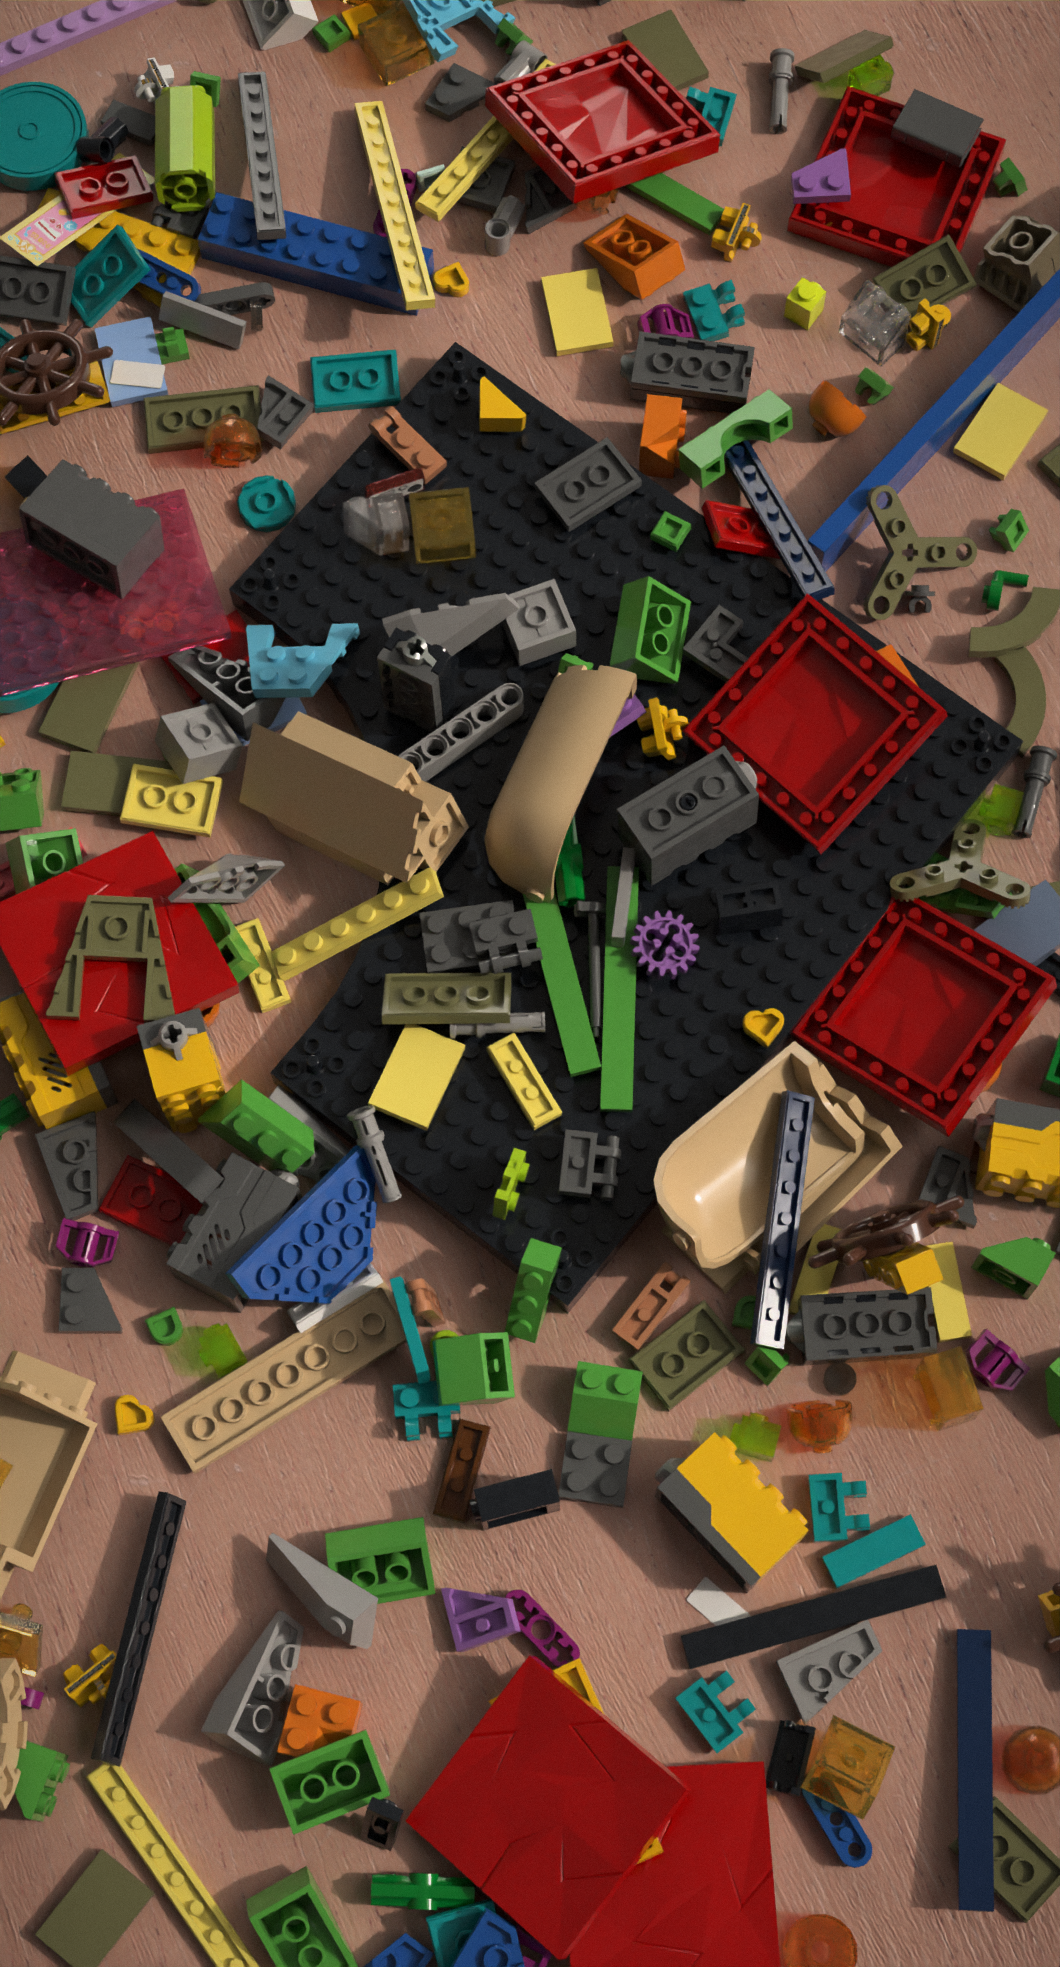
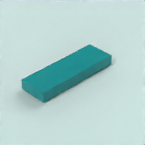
(873, 1551)

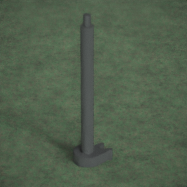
(593, 911)

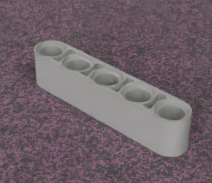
(469, 723)

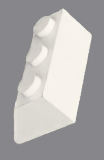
(280, 20)

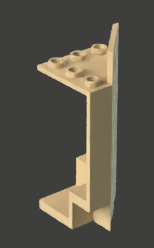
(349, 800)
(44, 1440)

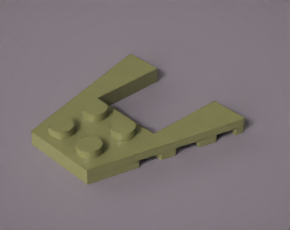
(115, 931)

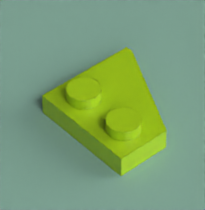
(506, 1197)

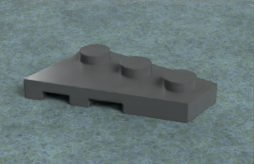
(73, 1164)

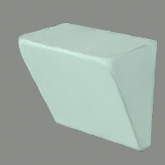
(428, 176)

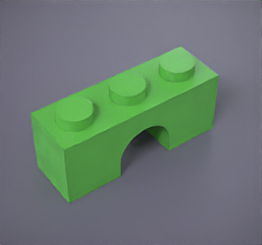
(532, 1290)

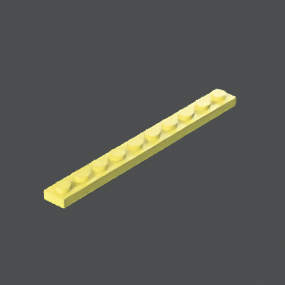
(394, 206)

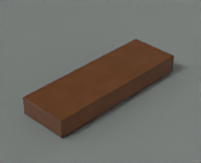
(461, 1471)

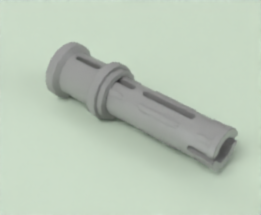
(780, 79)
(518, 1023)
(370, 1136)

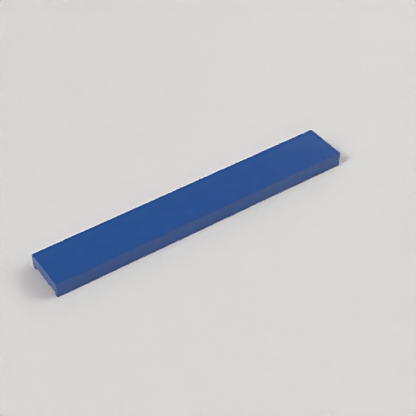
(939, 422)

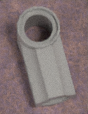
(523, 61)
(503, 225)

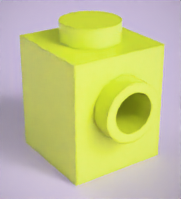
(805, 303)

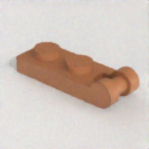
(407, 444)
(425, 1302)
(650, 1307)

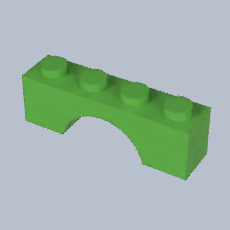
(761, 419)
(223, 932)

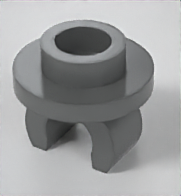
(919, 593)

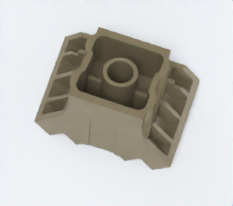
(1019, 260)

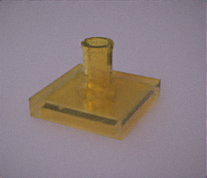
(21, 1639)

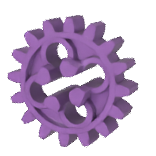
(669, 961)

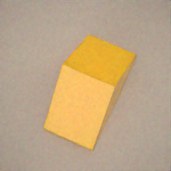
(497, 411)

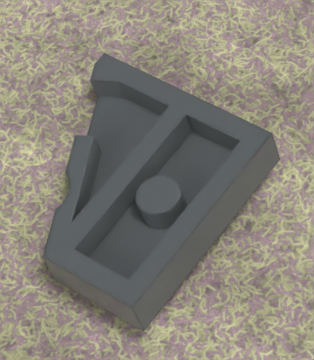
(457, 93)
(281, 413)
(950, 1178)

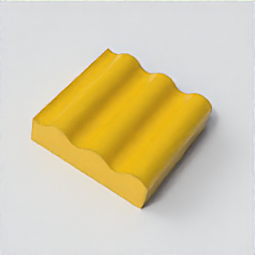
(356, 16)

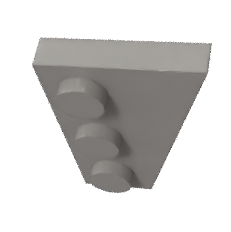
(827, 1666)

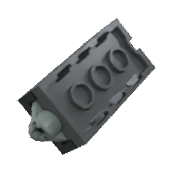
(699, 371)
(416, 679)
(863, 1326)

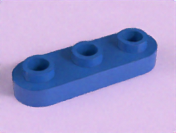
(176, 279)
(842, 1835)

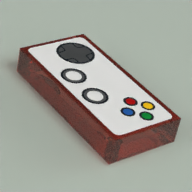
(405, 483)

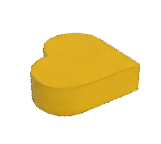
(451, 280)
(763, 1026)
(132, 1416)

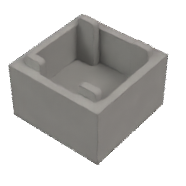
(540, 623)
(198, 743)

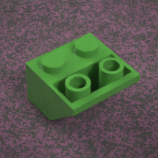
(21, 799)
(473, 1369)
(39, 1777)

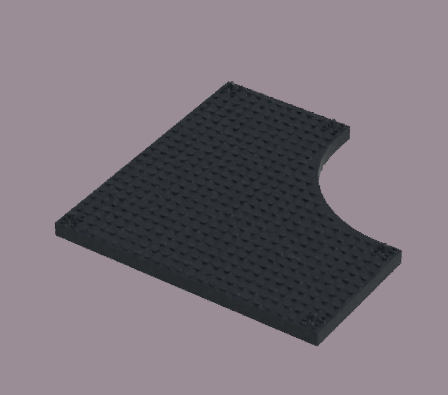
(686, 1027)

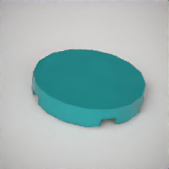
(266, 503)

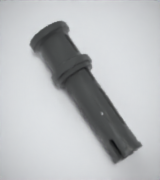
(1036, 779)

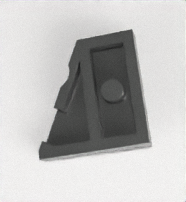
(543, 200)
(85, 1304)

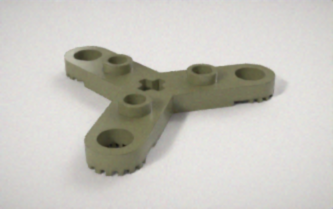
(898, 535)
(946, 876)

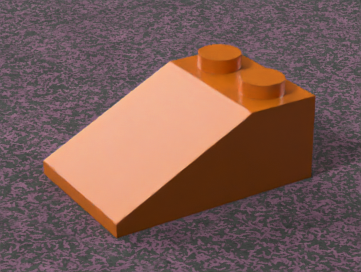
(636, 255)

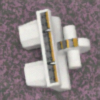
(153, 80)

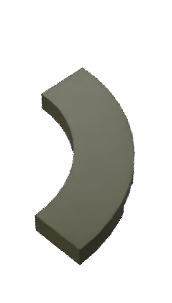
(1020, 630)
(1029, 695)

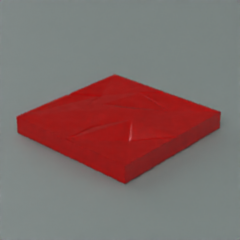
(601, 121)
(897, 192)
(817, 722)
(42, 924)
(924, 1012)
(548, 1806)
(709, 1889)

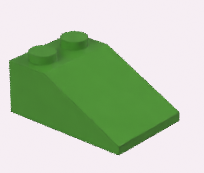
(298, 1924)

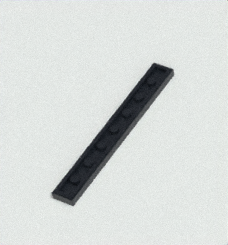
(813, 1617)
(138, 1630)

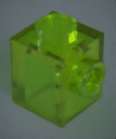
(872, 76)
(1001, 810)
(221, 1350)
(756, 1437)

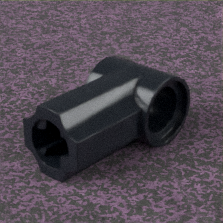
(102, 143)

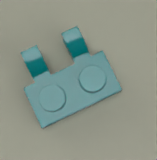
(716, 107)
(706, 314)
(421, 1401)
(828, 1507)
(710, 1715)

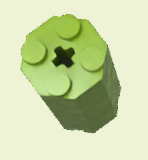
(184, 147)

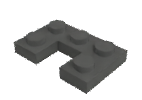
(710, 644)

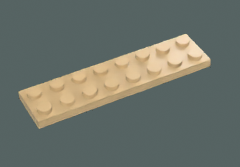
(285, 1378)

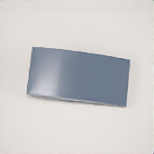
(1030, 930)

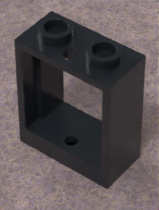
(515, 1500)

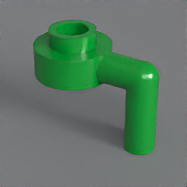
(992, 593)

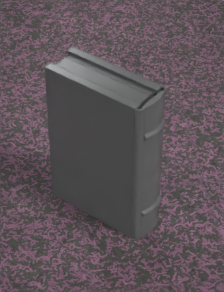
(937, 128)

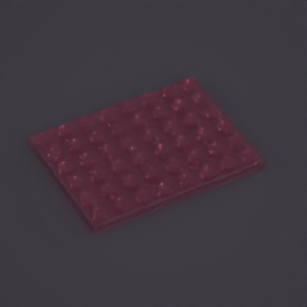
(69, 627)

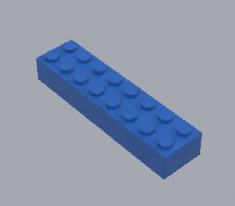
(311, 255)

